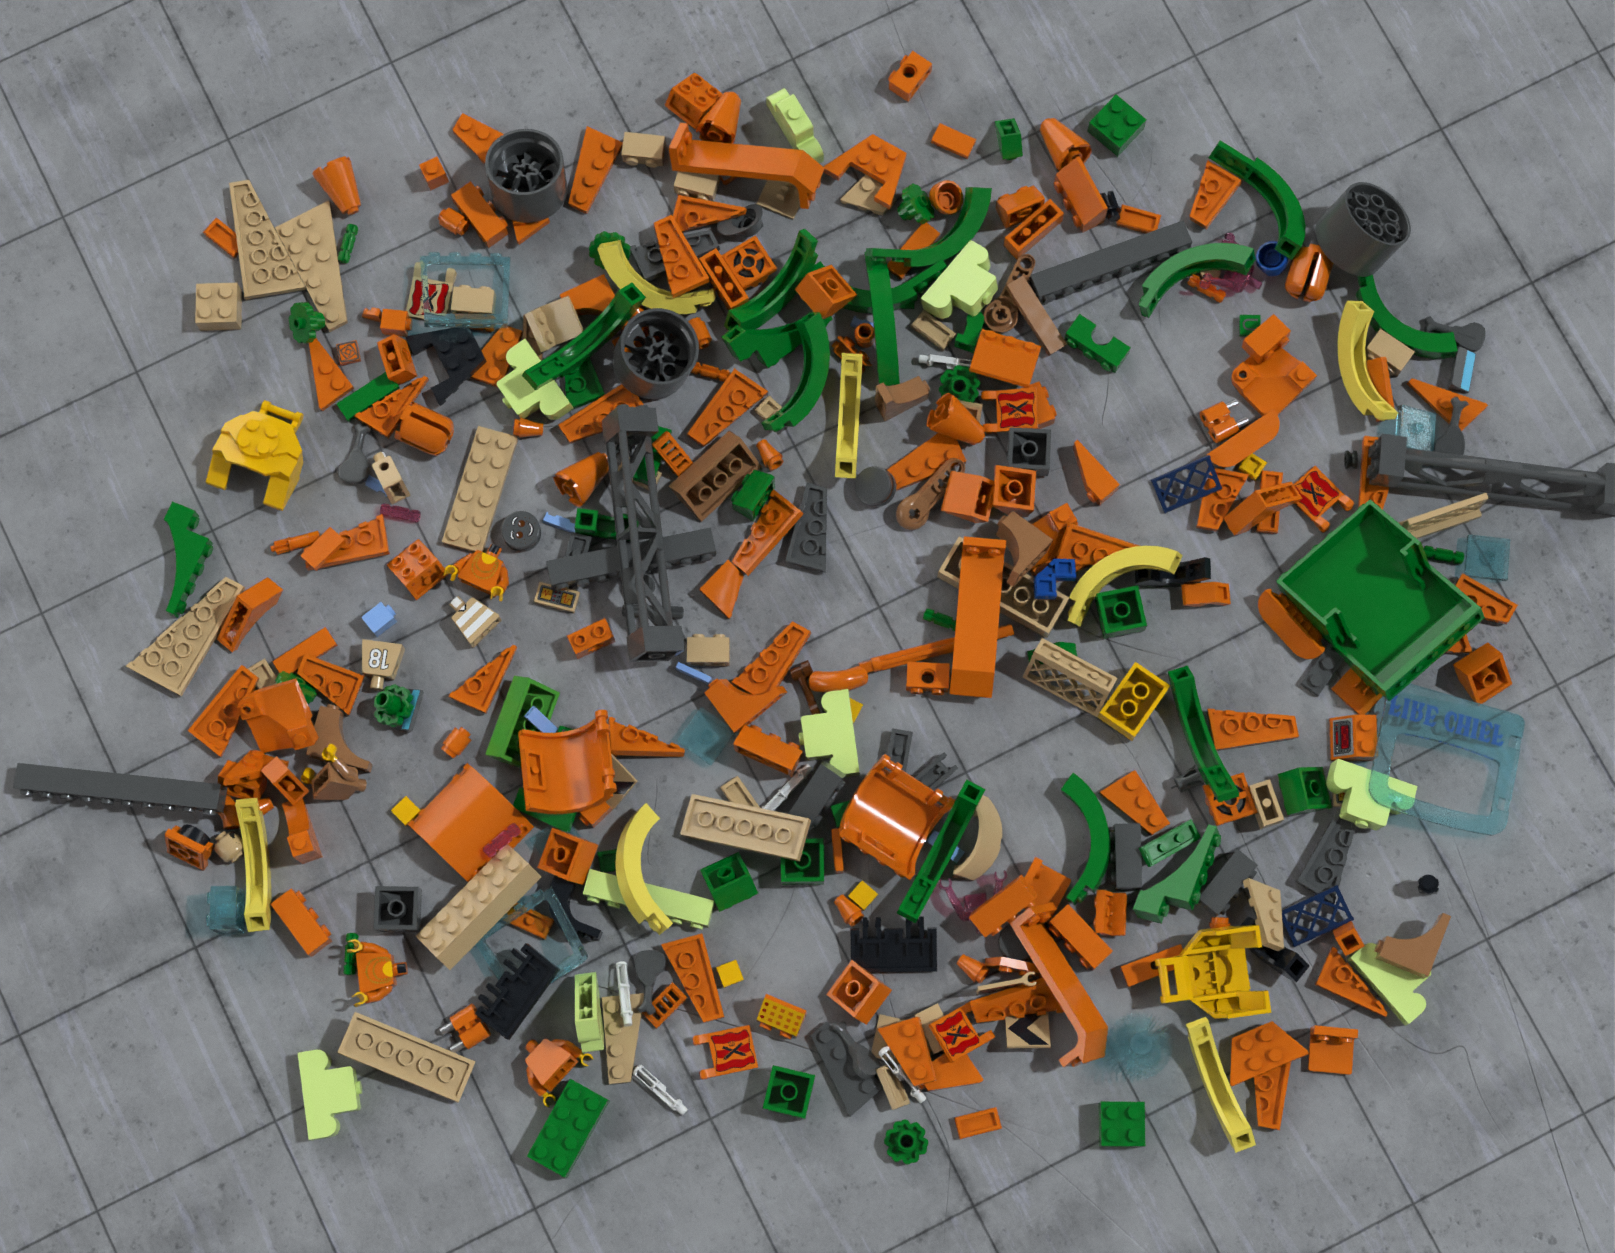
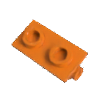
(847, 345)

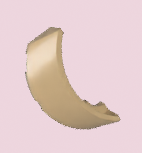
(987, 843)

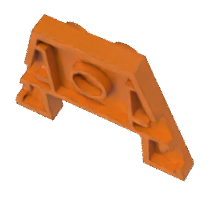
(875, 159)

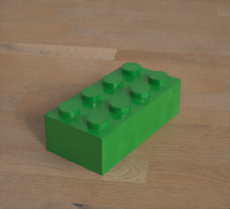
(568, 1128)

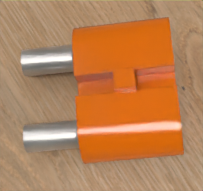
(1219, 421)
(469, 1026)

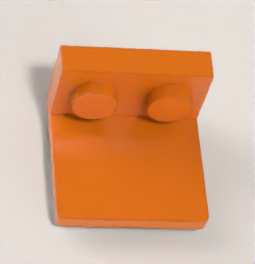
(692, 99)
(417, 569)
(1046, 883)
(1331, 1049)

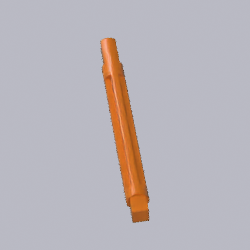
(920, 652)

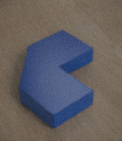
(1046, 580)

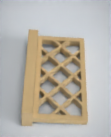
(1445, 517)
(1073, 669)

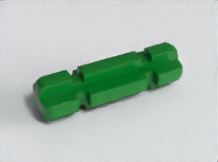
(348, 243)
(1444, 554)
(939, 619)
(350, 958)

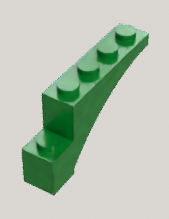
(767, 344)
(190, 552)
(1183, 885)

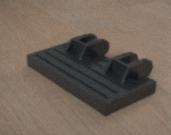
(894, 951)
(518, 992)

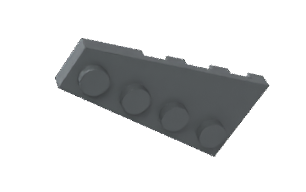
(650, 260)

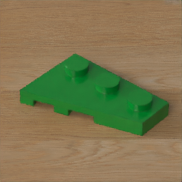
(583, 385)

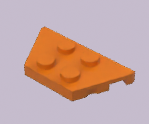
(1261, 1052)

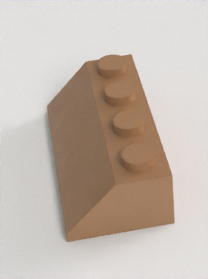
(715, 475)

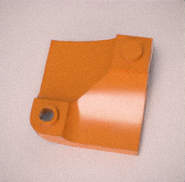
(1272, 382)
(1054, 526)
(279, 717)

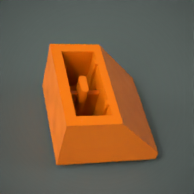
(968, 497)

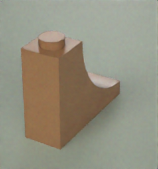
(900, 397)
(1024, 542)
(330, 731)
(1414, 954)

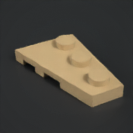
(1268, 910)

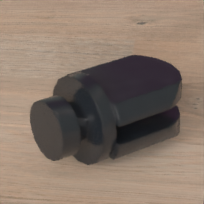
(1113, 208)
(1428, 884)

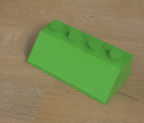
(520, 698)

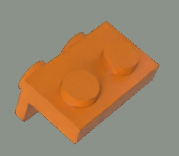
(1110, 913)

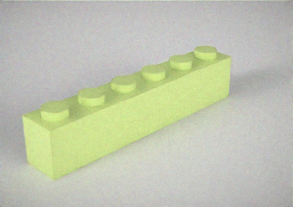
(676, 905)

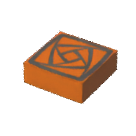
(348, 352)

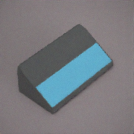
(1462, 370)
(408, 724)

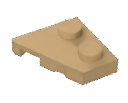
(863, 195)

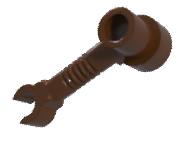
(801, 674)

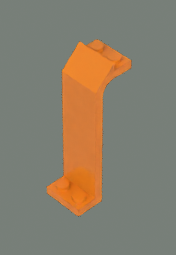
(746, 162)
(977, 617)
(1064, 985)

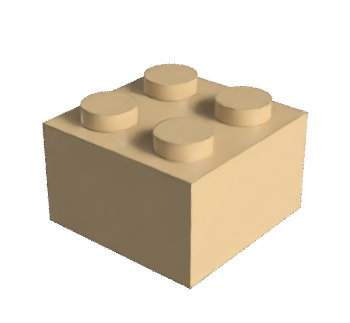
(218, 306)

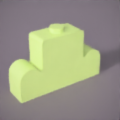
(794, 123)
(962, 284)
(520, 393)
(832, 733)
(1357, 802)
(1390, 983)
(588, 1013)
(326, 1093)

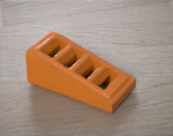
(681, 462)
(682, 998)

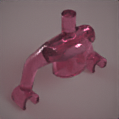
(1232, 280)
(971, 901)

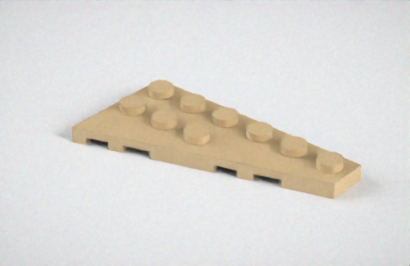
(183, 646)

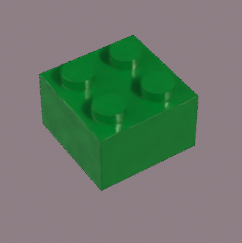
(1116, 125)
(1120, 612)
(809, 869)
(789, 1092)
(1121, 1124)

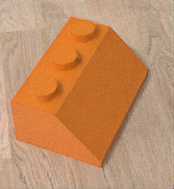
(1080, 195)
(1005, 358)
(768, 749)

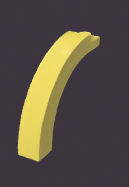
(623, 274)
(1353, 363)
(848, 415)
(1114, 566)
(257, 865)
(630, 874)
(1217, 1086)

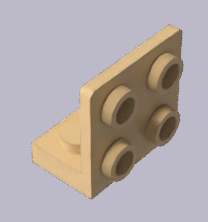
(554, 323)

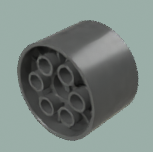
(534, 152)
(1362, 229)
(661, 324)

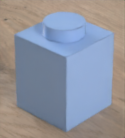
(379, 618)

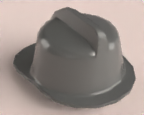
(743, 225)

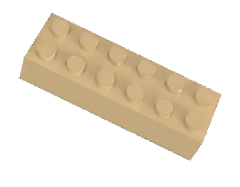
(1016, 601)
(478, 906)

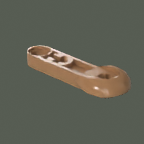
(1005, 303)
(925, 497)

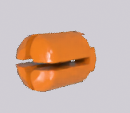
(1299, 270)
(425, 429)

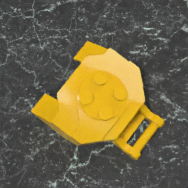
(262, 446)
(1215, 973)

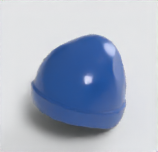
(1270, 260)

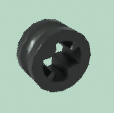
(1351, 459)

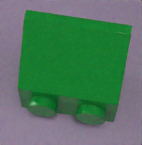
(753, 494)
(1304, 790)
(729, 881)

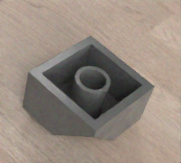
(1029, 449)
(397, 909)

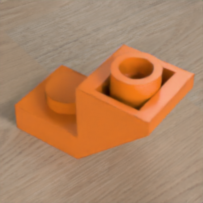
(1205, 593)

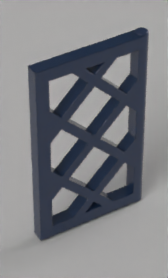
(1201, 492)
(1331, 925)

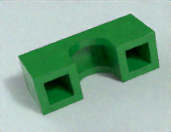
(1109, 355)
(597, 525)

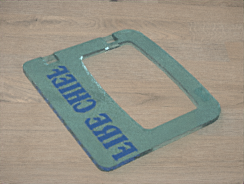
(1456, 723)

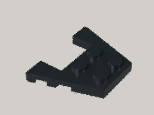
(457, 352)

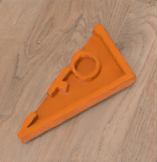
(696, 213)
(329, 379)
(250, 767)

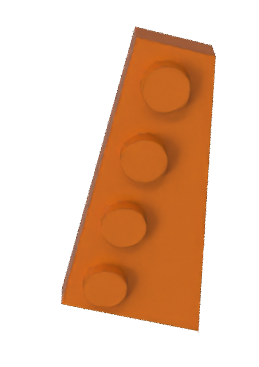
(593, 167)
(680, 262)
(727, 405)
(589, 420)
(926, 460)
(1366, 492)
(773, 662)
(1242, 729)
(1016, 1002)

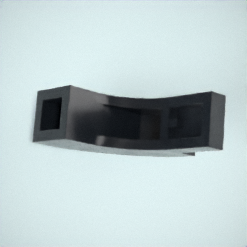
(1186, 573)
(564, 891)
(1284, 961)

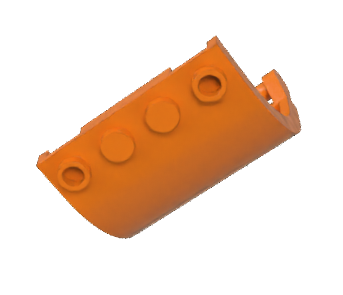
(567, 768)
(892, 816)
(466, 820)

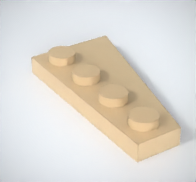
(619, 1039)

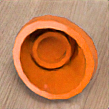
(946, 197)

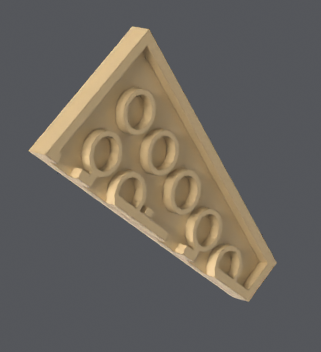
(262, 256)
(315, 256)

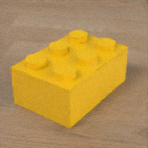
(1133, 701)

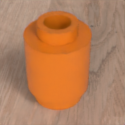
(453, 221)
(864, 329)
(701, 331)
(456, 742)

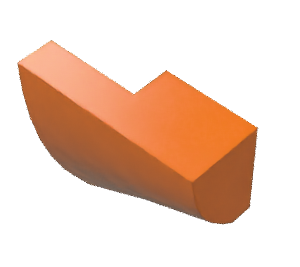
(723, 588)

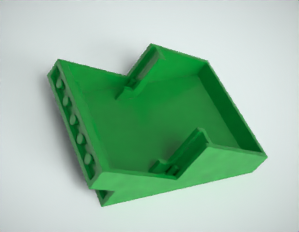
(1379, 600)

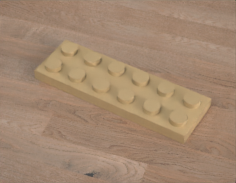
(480, 489)
(745, 827)
(406, 1057)

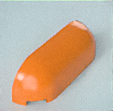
(1246, 441)
(1290, 624)

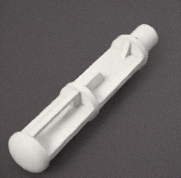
(949, 361)
(788, 788)
(623, 987)
(901, 1075)
(660, 1090)

